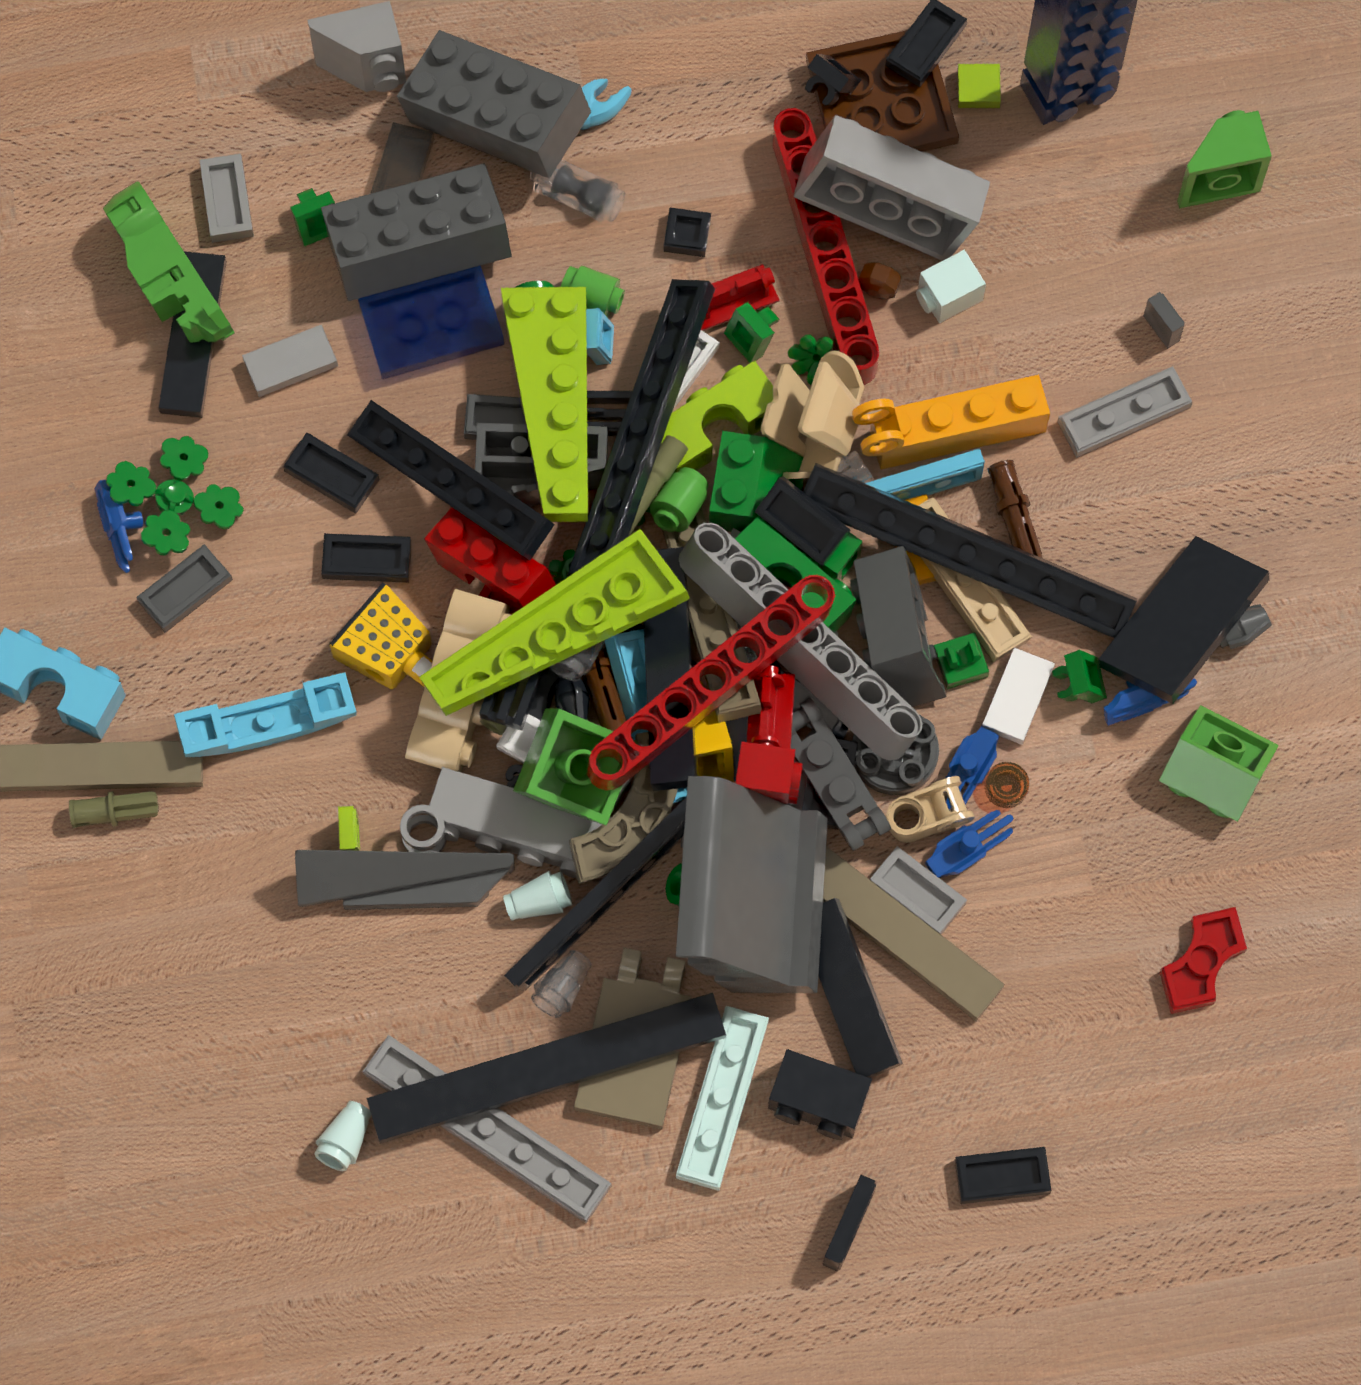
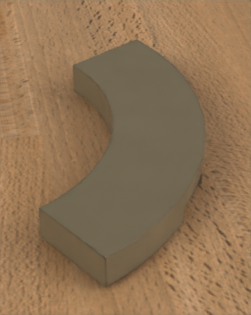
(640, 813)

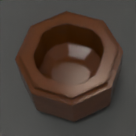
(879, 280)

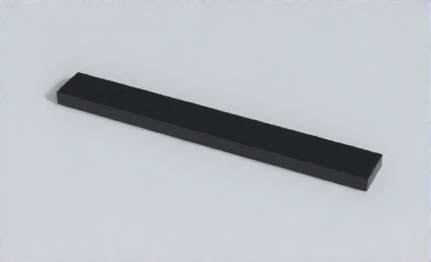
(645, 420)
(970, 552)
(546, 1068)

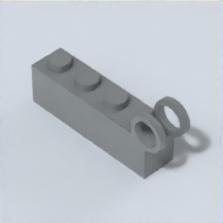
(495, 821)

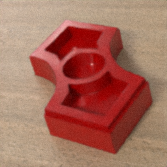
(1192, 978)

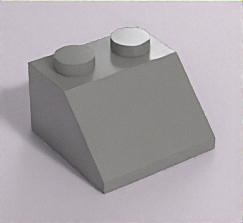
(360, 47)

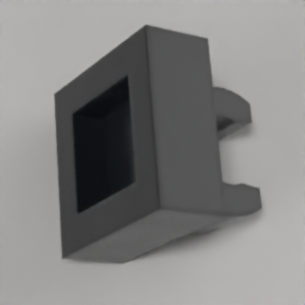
(833, 75)

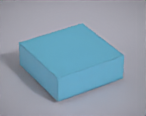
(599, 336)

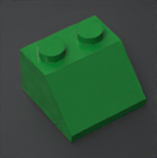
(745, 475)

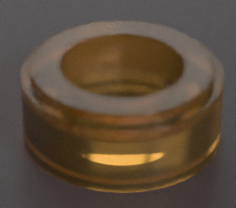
(1006, 785)

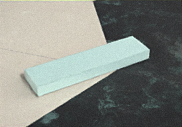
(722, 1099)

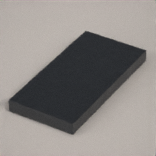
(1184, 619)

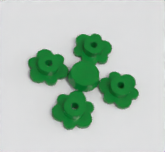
(174, 496)

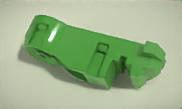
(164, 268)

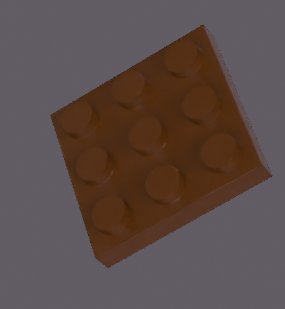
(887, 100)

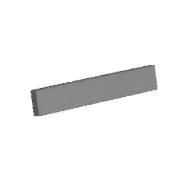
(500, 1137)

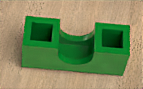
(791, 566)

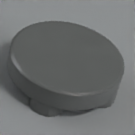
(905, 773)

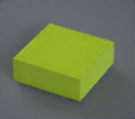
(978, 85)
(348, 828)

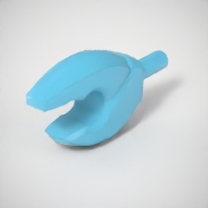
(603, 111)

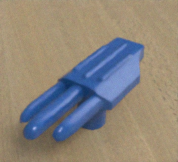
(115, 524)
(1135, 702)
(973, 760)
(964, 846)

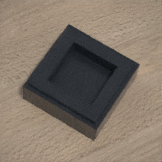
(687, 232)

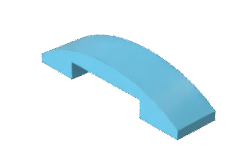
(266, 720)

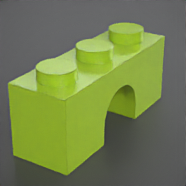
(737, 398)

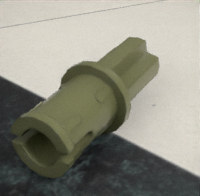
(113, 809)

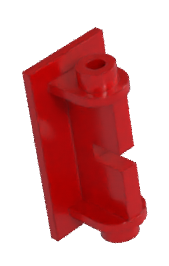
(730, 293)
(775, 719)

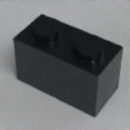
(819, 1095)

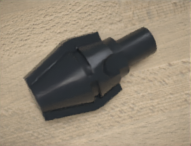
(572, 697)

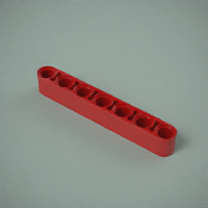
(825, 264)
(721, 663)

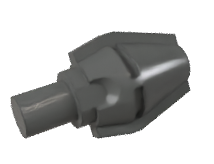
(1247, 628)

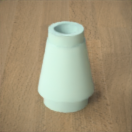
(539, 897)
(343, 1137)

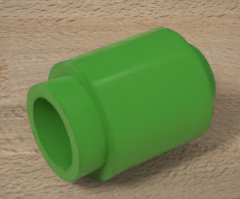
(601, 289)
(679, 500)

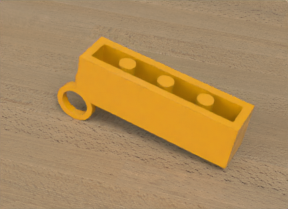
(953, 421)

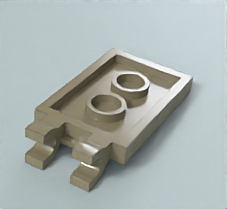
(641, 1091)

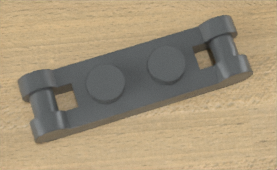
(835, 778)

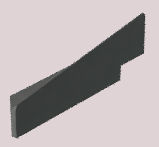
(398, 878)

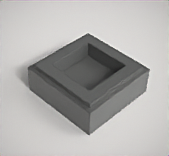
(1164, 319)

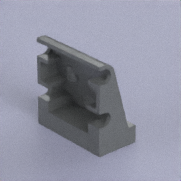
(751, 889)

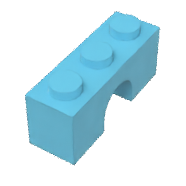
(89, 696)

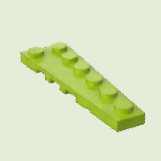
(551, 369)
(579, 612)

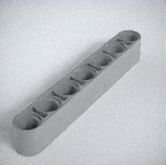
(817, 660)

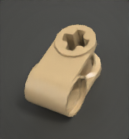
(932, 810)

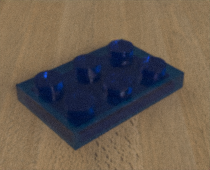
(431, 322)

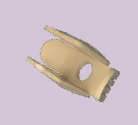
(818, 413)

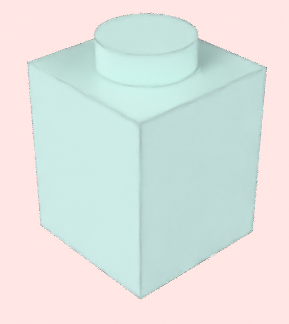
(950, 287)

